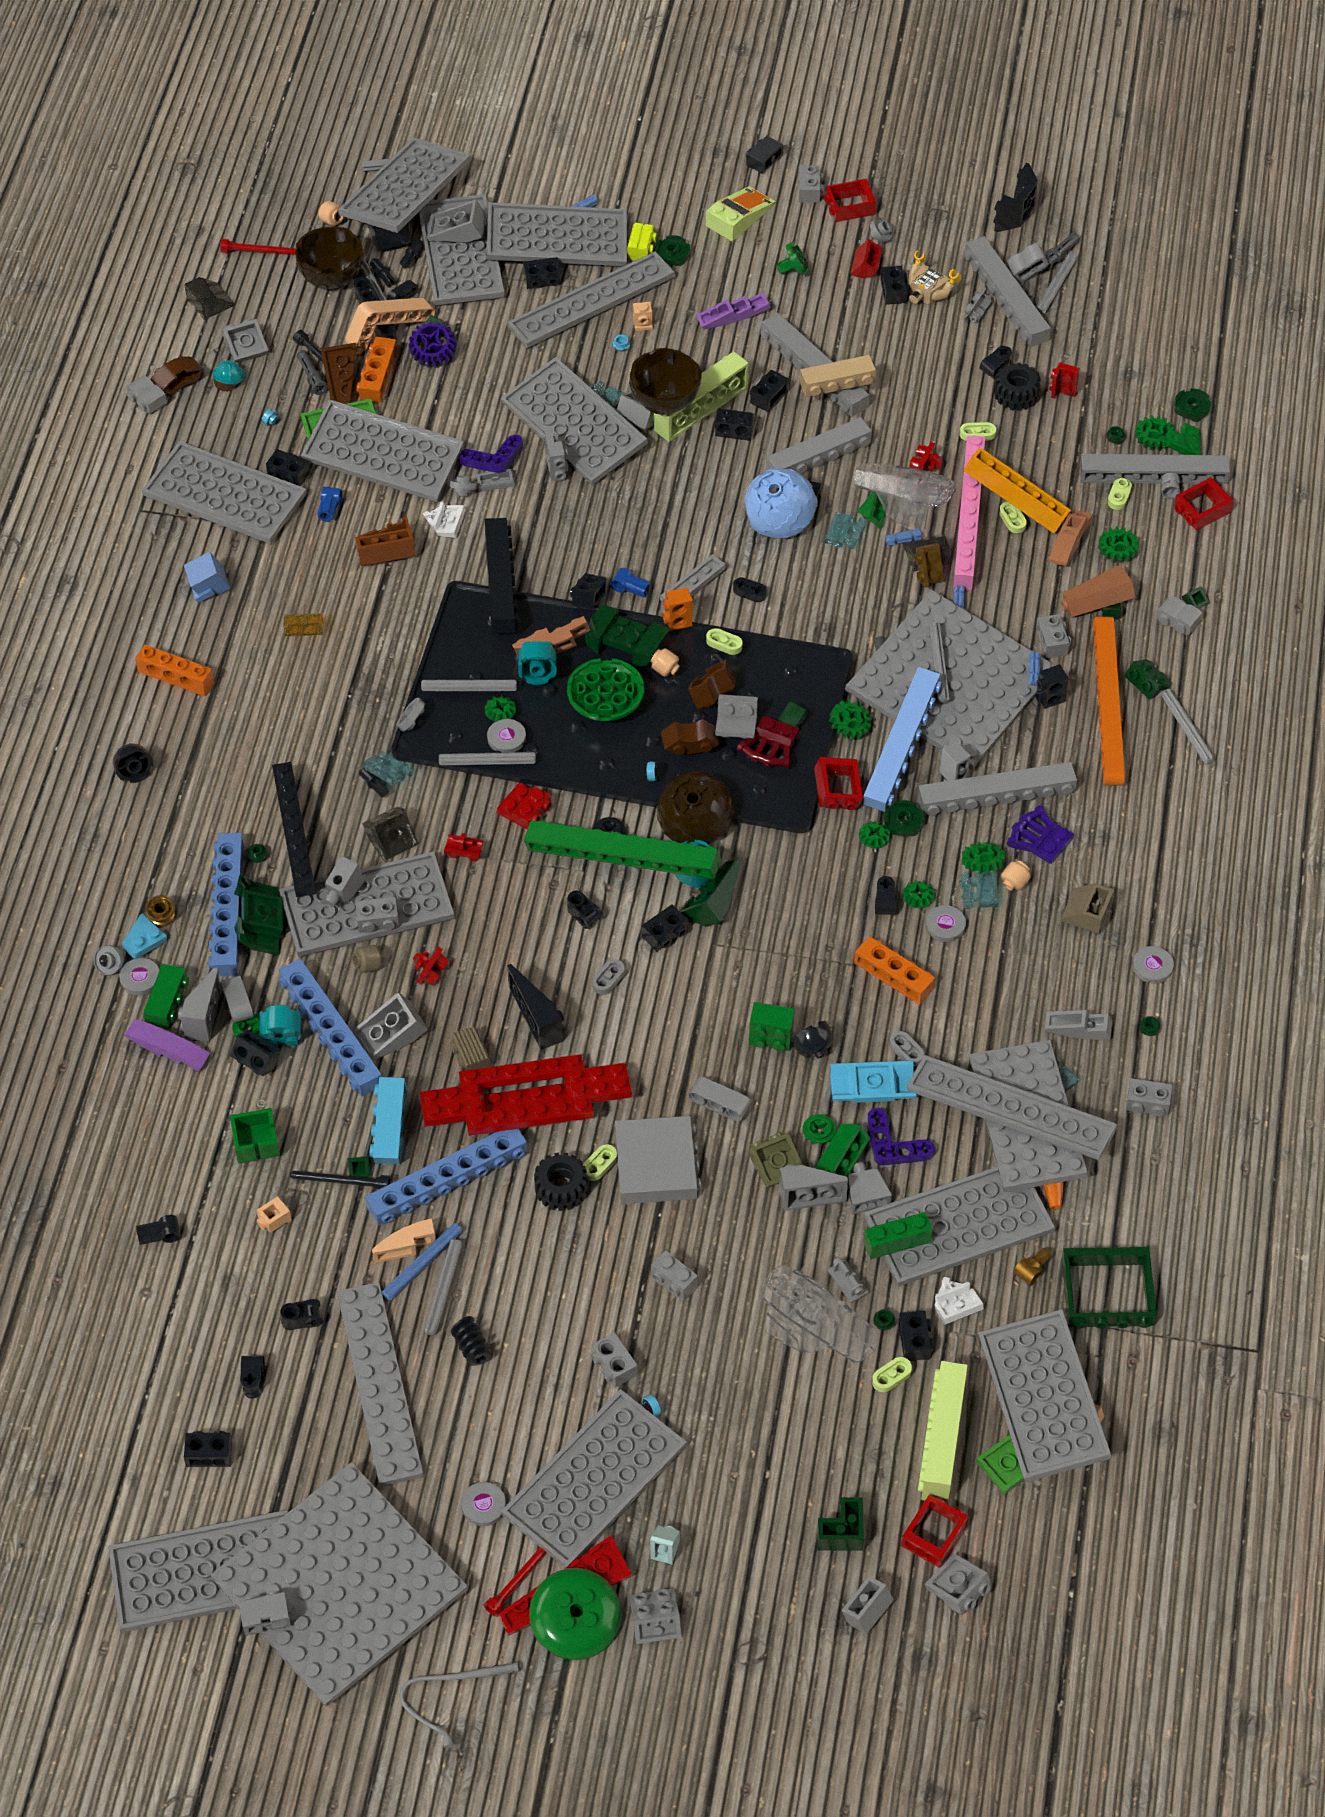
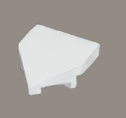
(446, 519)
(956, 1301)

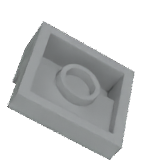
(245, 340)
(555, 457)
(959, 1584)

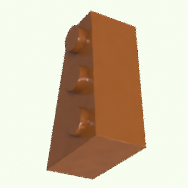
(386, 544)

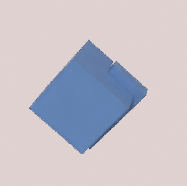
(206, 577)

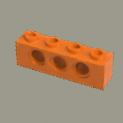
(377, 369)
(174, 670)
(897, 978)

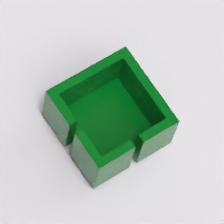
(771, 1026)
(254, 1135)

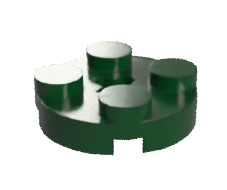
(677, 257)
(1192, 412)
(904, 828)

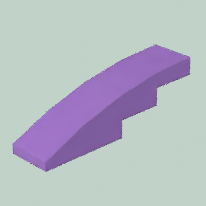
(728, 313)
(166, 1043)

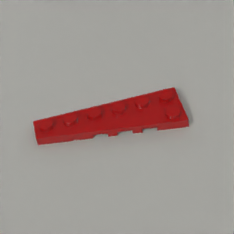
(602, 1559)

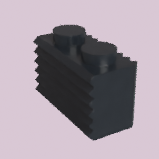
(764, 154)

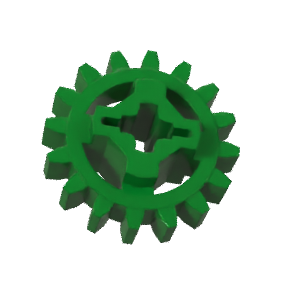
(1154, 432)
(1120, 544)
(850, 719)
(983, 857)

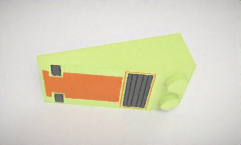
(737, 212)

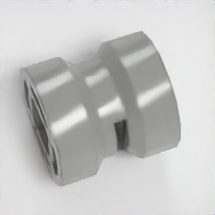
(1170, 485)

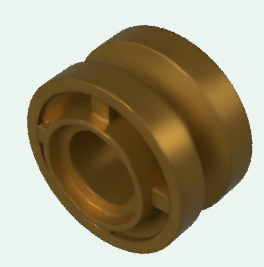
(157, 903)

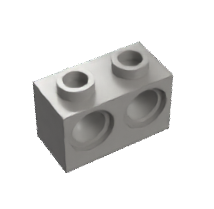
(618, 1358)

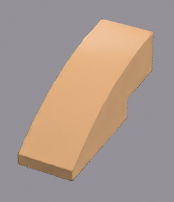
(404, 1241)

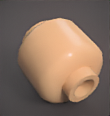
(329, 213)
(665, 662)
(1015, 875)

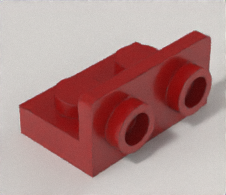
(1064, 380)

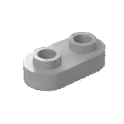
(408, 718)
(607, 978)
(908, 1049)

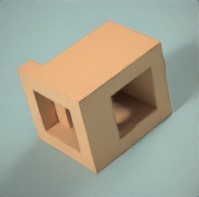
(642, 316)
(273, 1215)

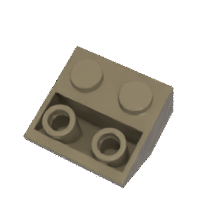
(1088, 907)

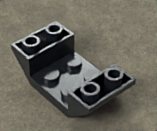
(1013, 212)

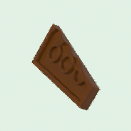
(339, 371)

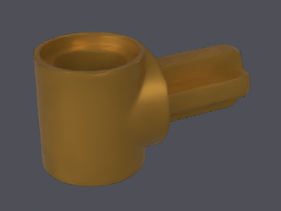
(1030, 1268)

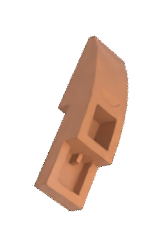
(1069, 537)
(561, 638)

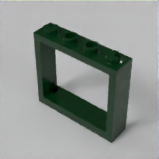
(1105, 1257)

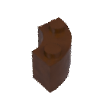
(177, 374)
(714, 683)
(690, 737)

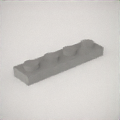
(699, 576)

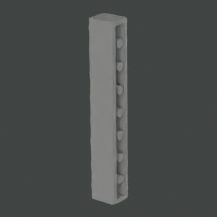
(1007, 291)
(805, 355)
(1151, 468)
(997, 788)

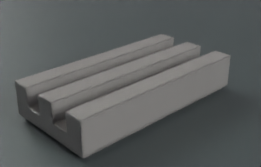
(495, 481)

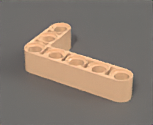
(384, 312)

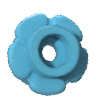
(621, 342)
(270, 417)

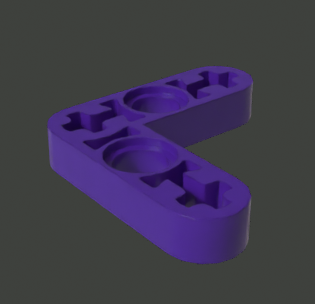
(495, 462)
(887, 1147)

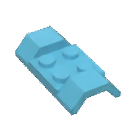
(871, 1081)

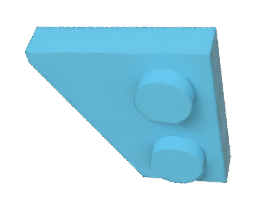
(143, 937)

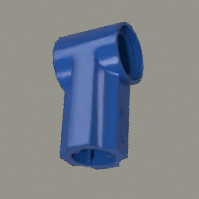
(329, 500)
(626, 581)

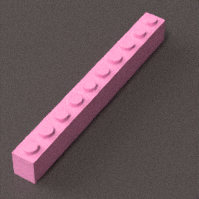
(968, 520)

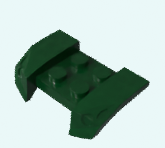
(624, 634)
(261, 916)

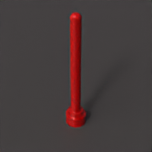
(227, 246)
(495, 1604)

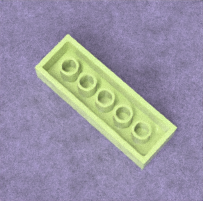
(718, 386)
(942, 1430)

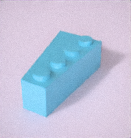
(389, 1120)

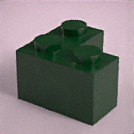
(843, 1532)

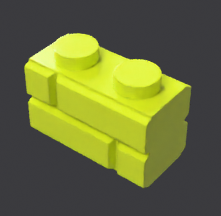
(641, 241)

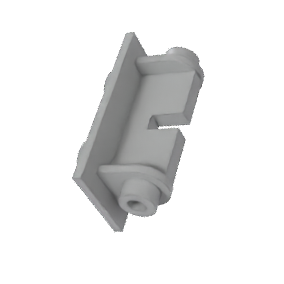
(981, 301)
(847, 1280)

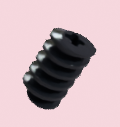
(471, 1342)

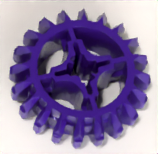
(433, 350)

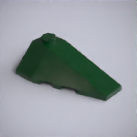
(714, 896)

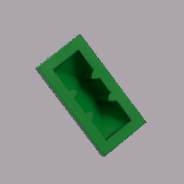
(873, 510)

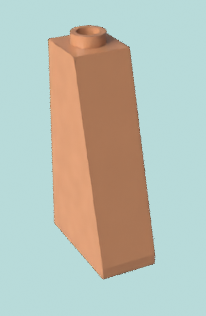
(1099, 592)

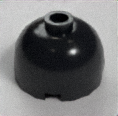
(132, 763)
(813, 1040)

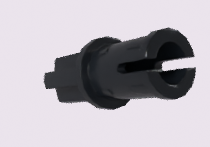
(411, 253)
(382, 272)
(374, 782)

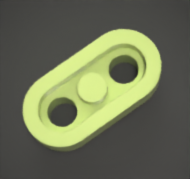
(982, 429)
(1119, 494)
(1015, 520)
(724, 641)
(598, 1163)
(891, 1375)

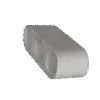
(236, 999)
(719, 1099)

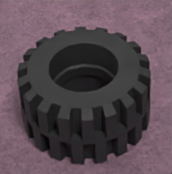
(1017, 386)
(561, 1196)

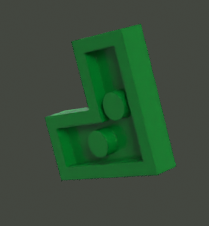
(1185, 442)

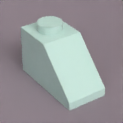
(664, 1544)

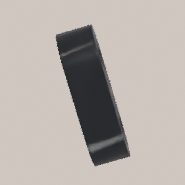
(403, 291)
(749, 589)

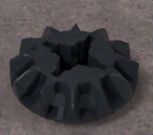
(611, 824)

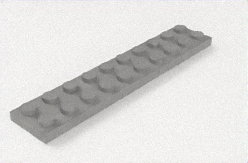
(590, 299)
(1012, 1107)
(379, 1384)

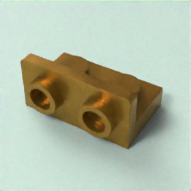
(929, 564)

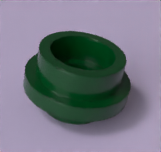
(1115, 434)
(256, 857)
(1152, 1022)
(884, 1314)

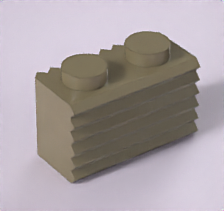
(469, 1049)

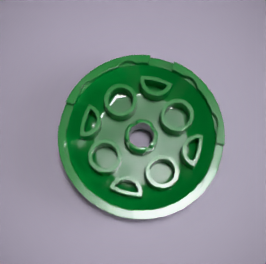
(605, 689)
(575, 1636)

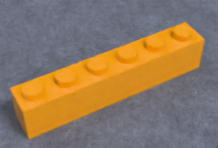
(1016, 490)

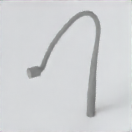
(484, 1672)

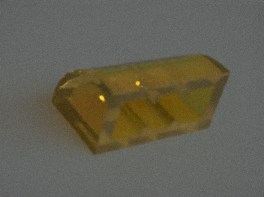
(303, 624)

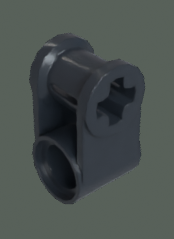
(996, 360)
(885, 896)
(585, 911)
(302, 1314)
(252, 1375)

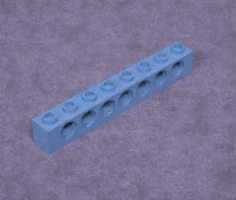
(227, 904)
(297, 973)
(434, 1174)

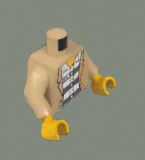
(929, 284)

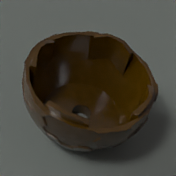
(326, 252)
(665, 380)
(702, 820)

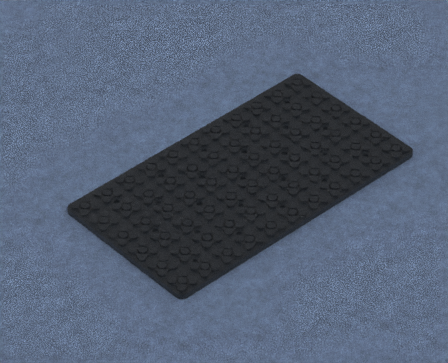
(613, 755)

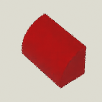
(866, 260)

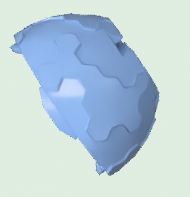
(782, 512)

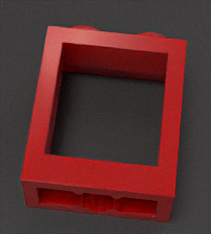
(847, 190)
(1214, 492)
(843, 767)
(922, 1547)

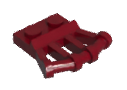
(773, 733)

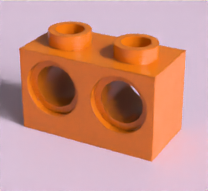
(678, 608)

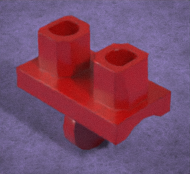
(927, 458)
(463, 846)
(427, 974)

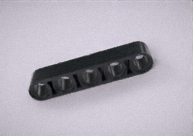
(365, 292)

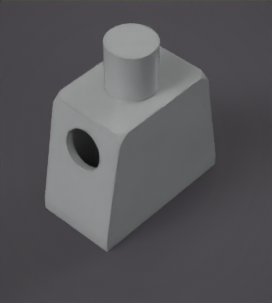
(343, 882)
(866, 1189)

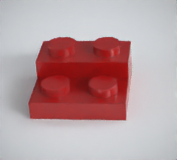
(524, 805)

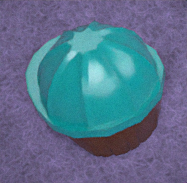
(228, 375)

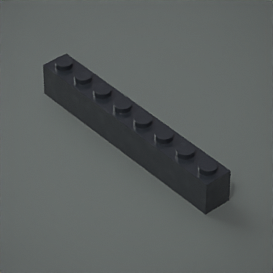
(499, 576)
(293, 829)

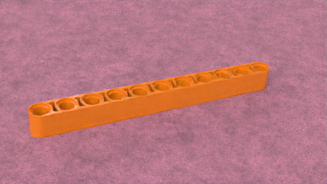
(1108, 701)

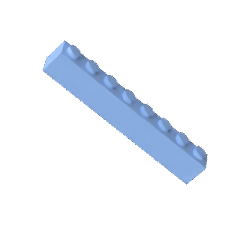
(901, 739)

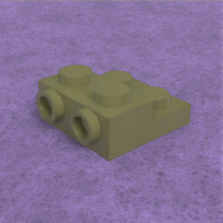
(772, 1156)

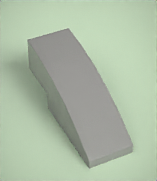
(1079, 1024)

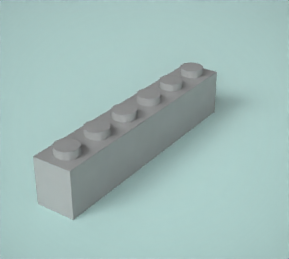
(822, 447)

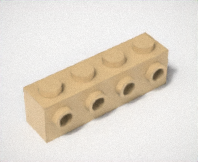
(837, 376)

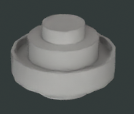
(881, 229)
(463, 485)
(108, 960)

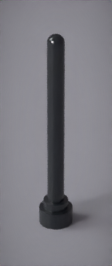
(302, 339)
(378, 1182)

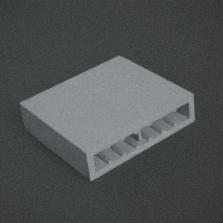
(657, 1159)

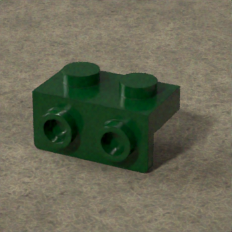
(1147, 678)

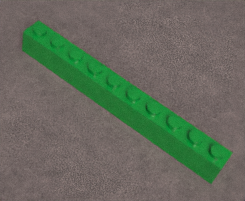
(622, 849)

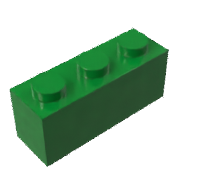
(166, 996)
(843, 1149)
(897, 1235)

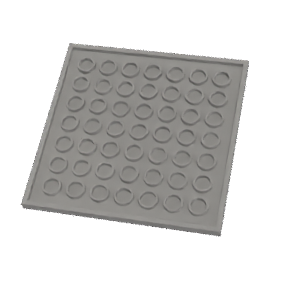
(983, 672)
(350, 1578)

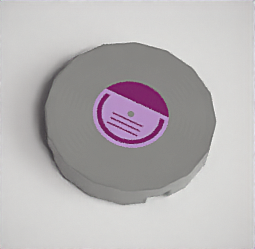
(506, 736)
(945, 923)
(1153, 964)
(139, 976)
(483, 1503)

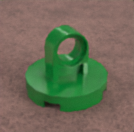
(795, 259)

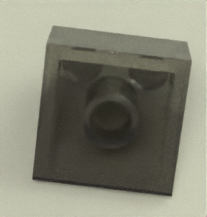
(207, 297)
(910, 548)
(390, 833)

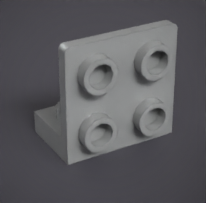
(736, 716)
(655, 1616)

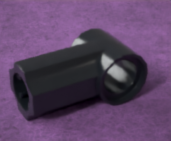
(165, 1229)

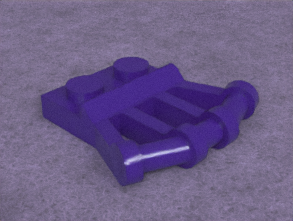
(1049, 844)

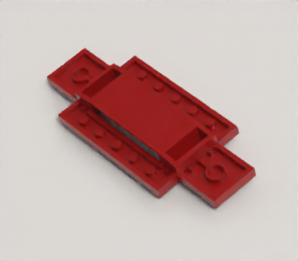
(525, 1106)

